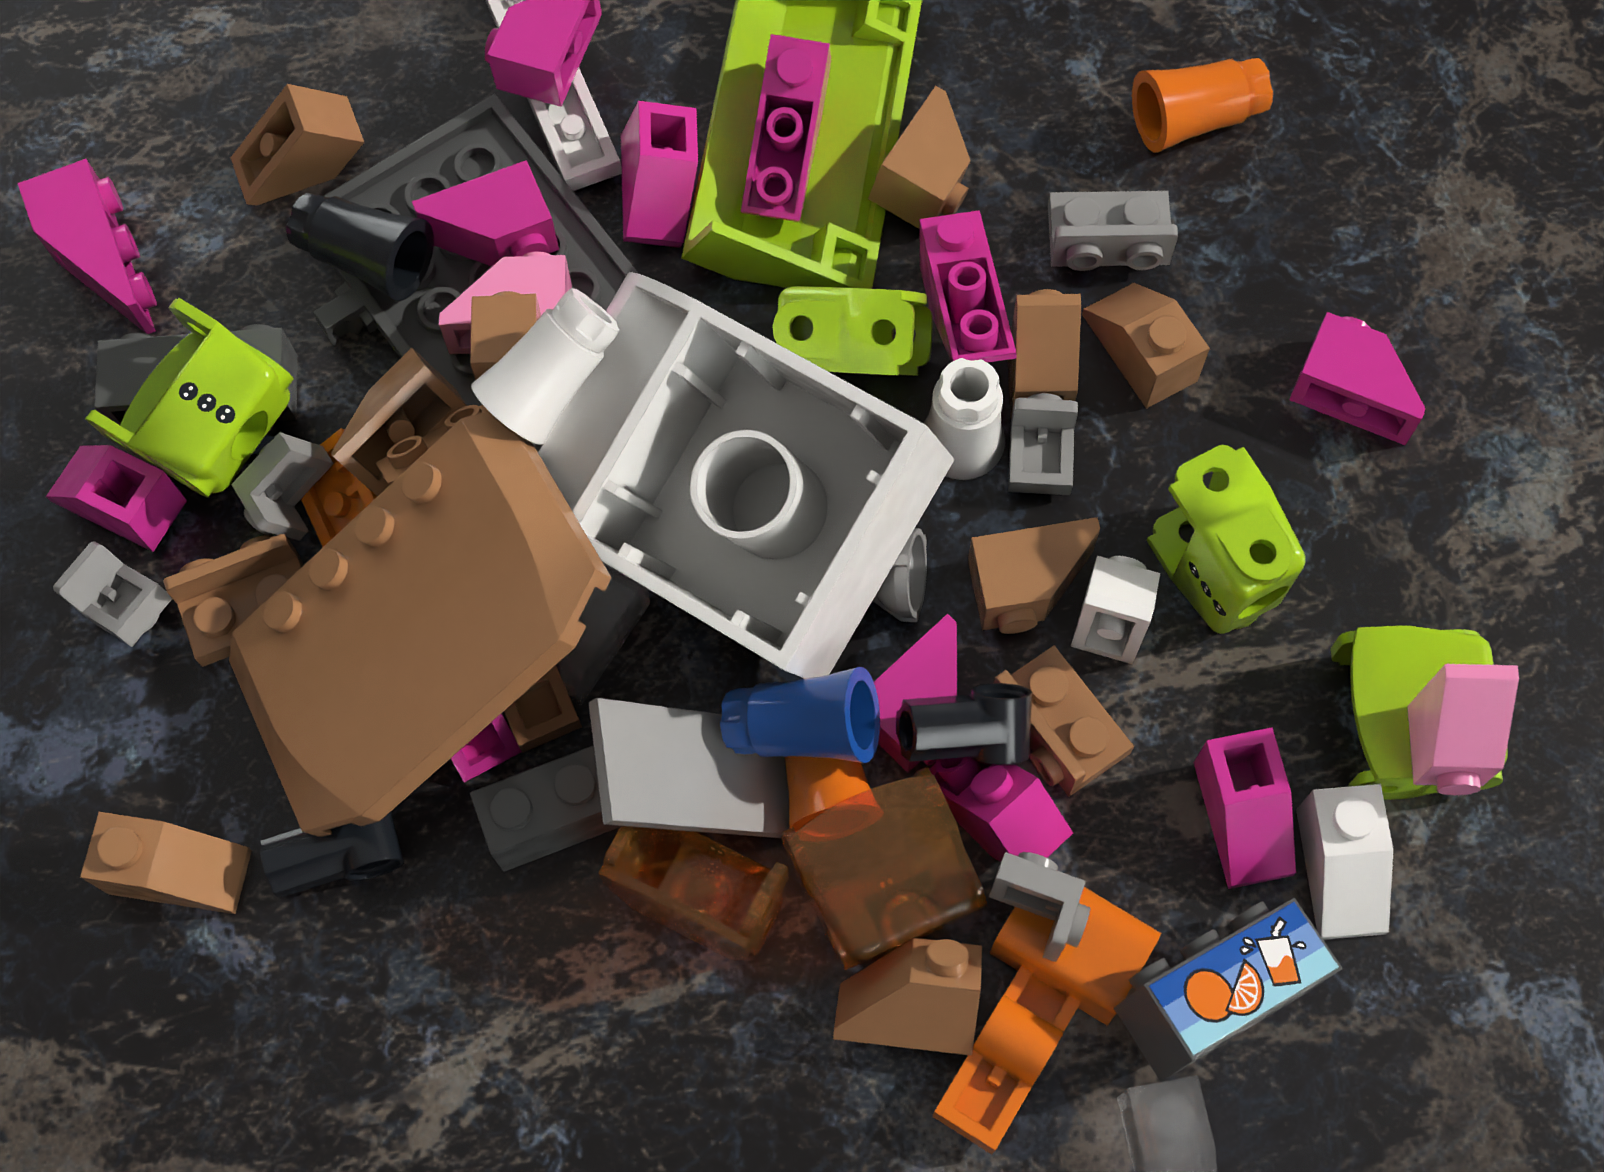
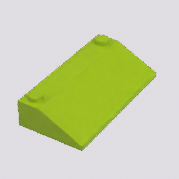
(858, 129)

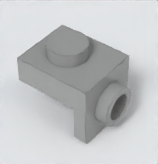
(1042, 445)
(278, 482)
(112, 594)
(1037, 887)

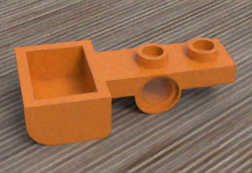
(1038, 1010)

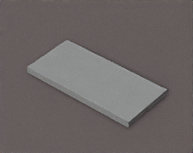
(677, 774)

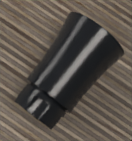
(365, 242)

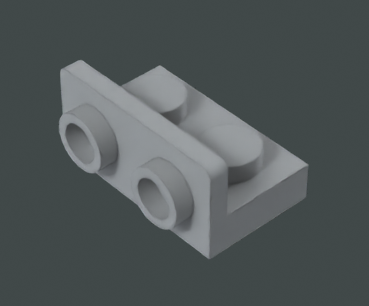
(1111, 229)

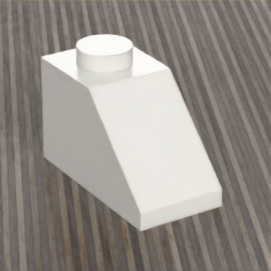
(1116, 608)
(1347, 860)

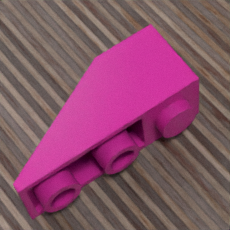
(786, 127)
(79, 228)
(964, 288)

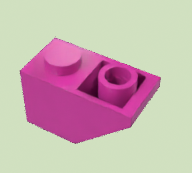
(658, 173)
(119, 494)
(1248, 806)
(1001, 807)

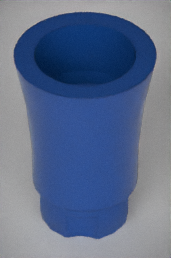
(805, 717)

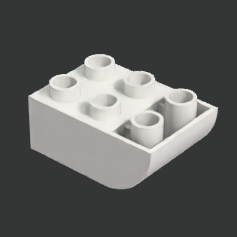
(740, 477)

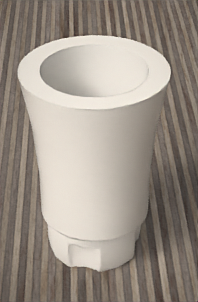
(547, 366)
(968, 417)

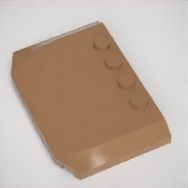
(416, 625)

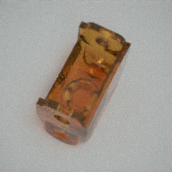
(885, 868)
(696, 887)

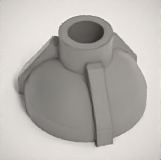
(905, 584)

